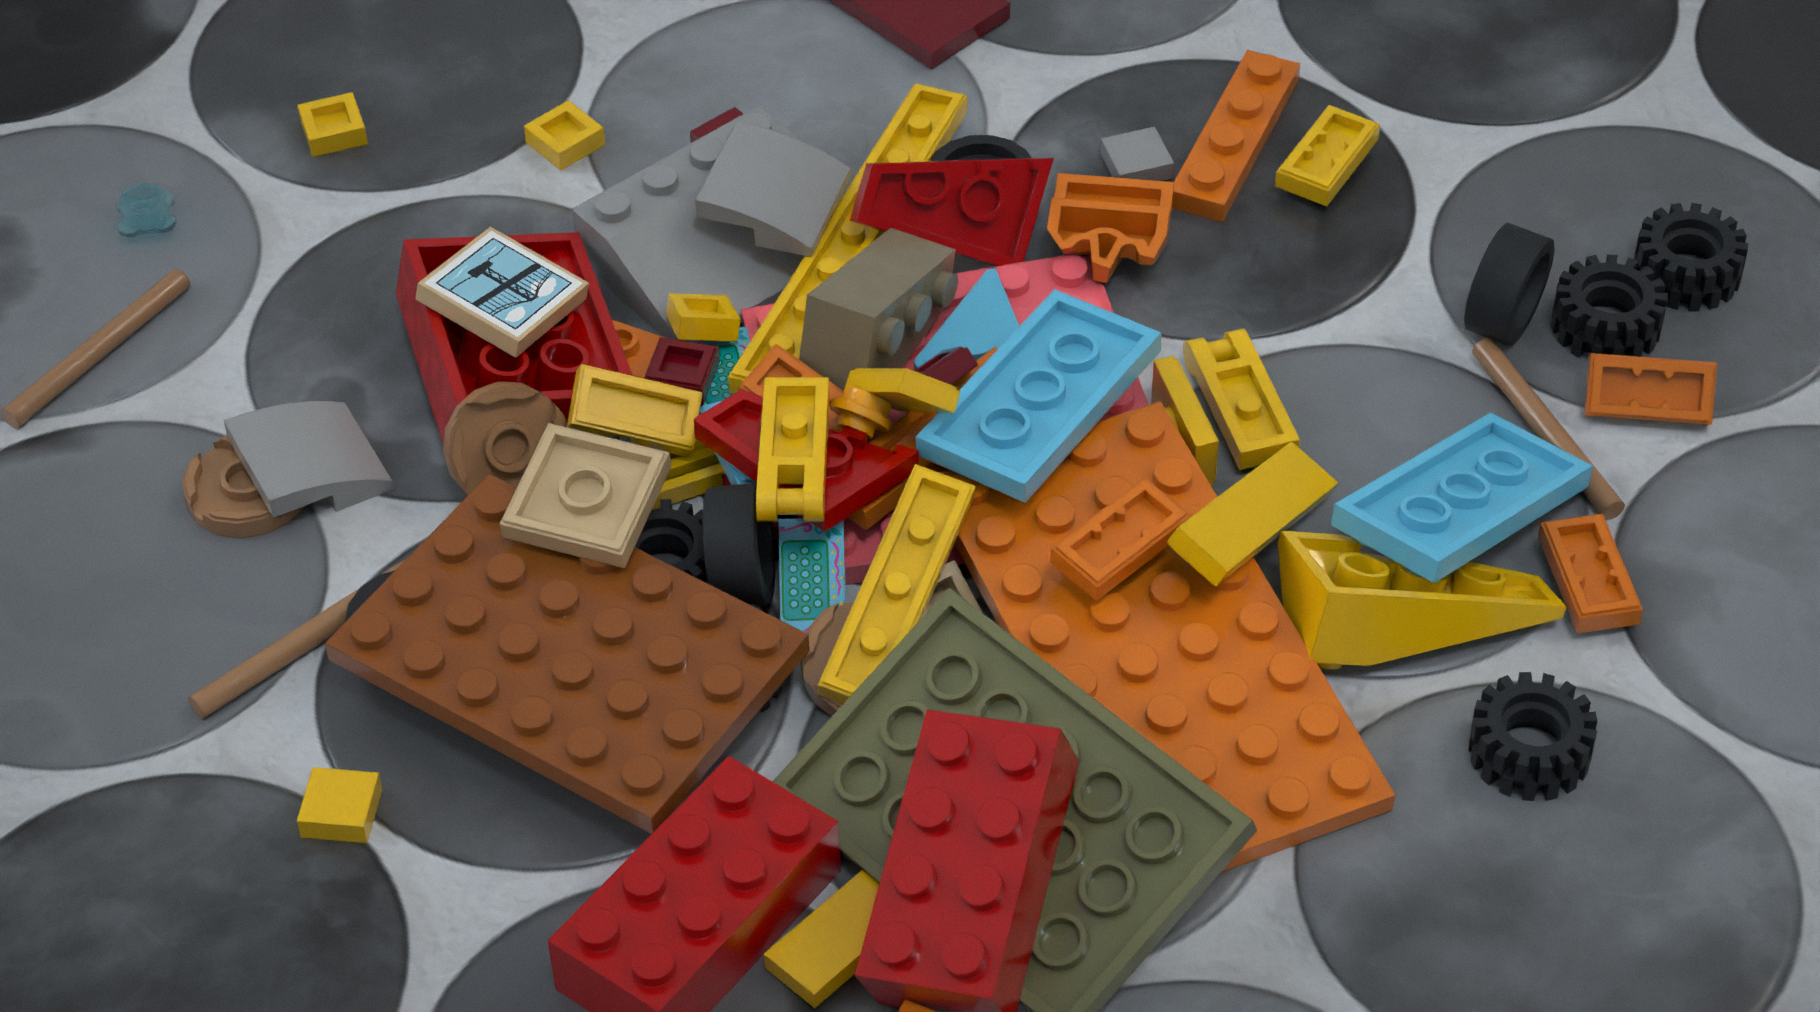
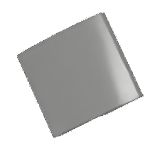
(774, 187)
(307, 454)

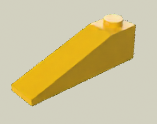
(1374, 610)

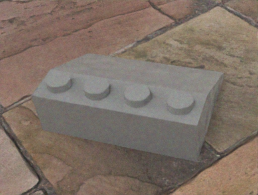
(652, 244)

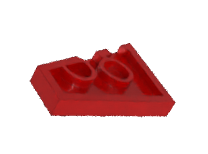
(964, 204)
(854, 468)

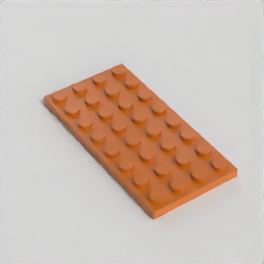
(1181, 661)

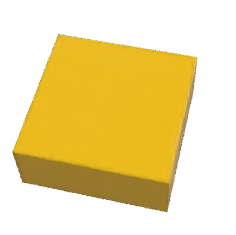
(332, 124)
(564, 135)
(702, 317)
(339, 805)

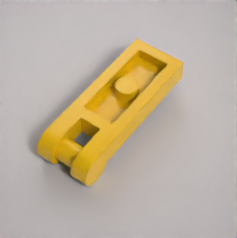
(1240, 396)
(793, 448)

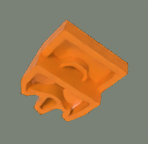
(1111, 219)

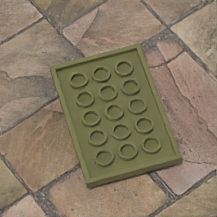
(1137, 825)

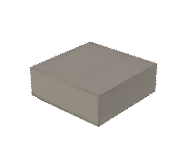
(1137, 155)

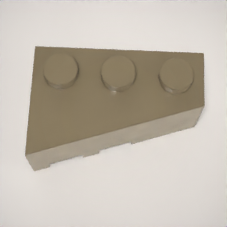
(877, 306)

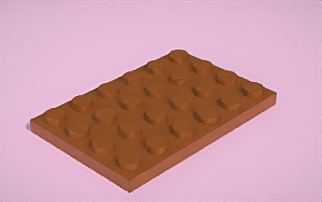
(569, 662)

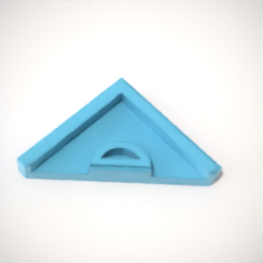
(978, 322)

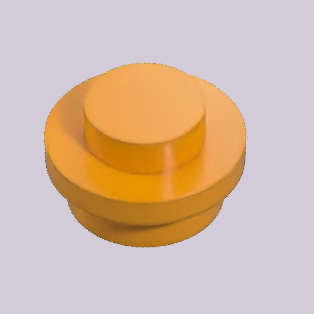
(862, 411)

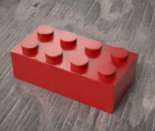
(968, 865)
(698, 899)

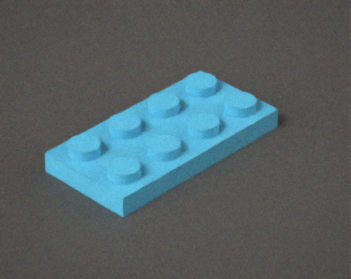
(1039, 395)
(1461, 497)

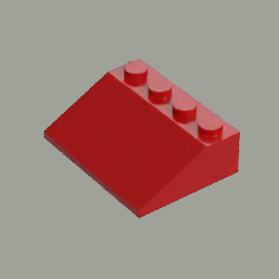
(459, 361)

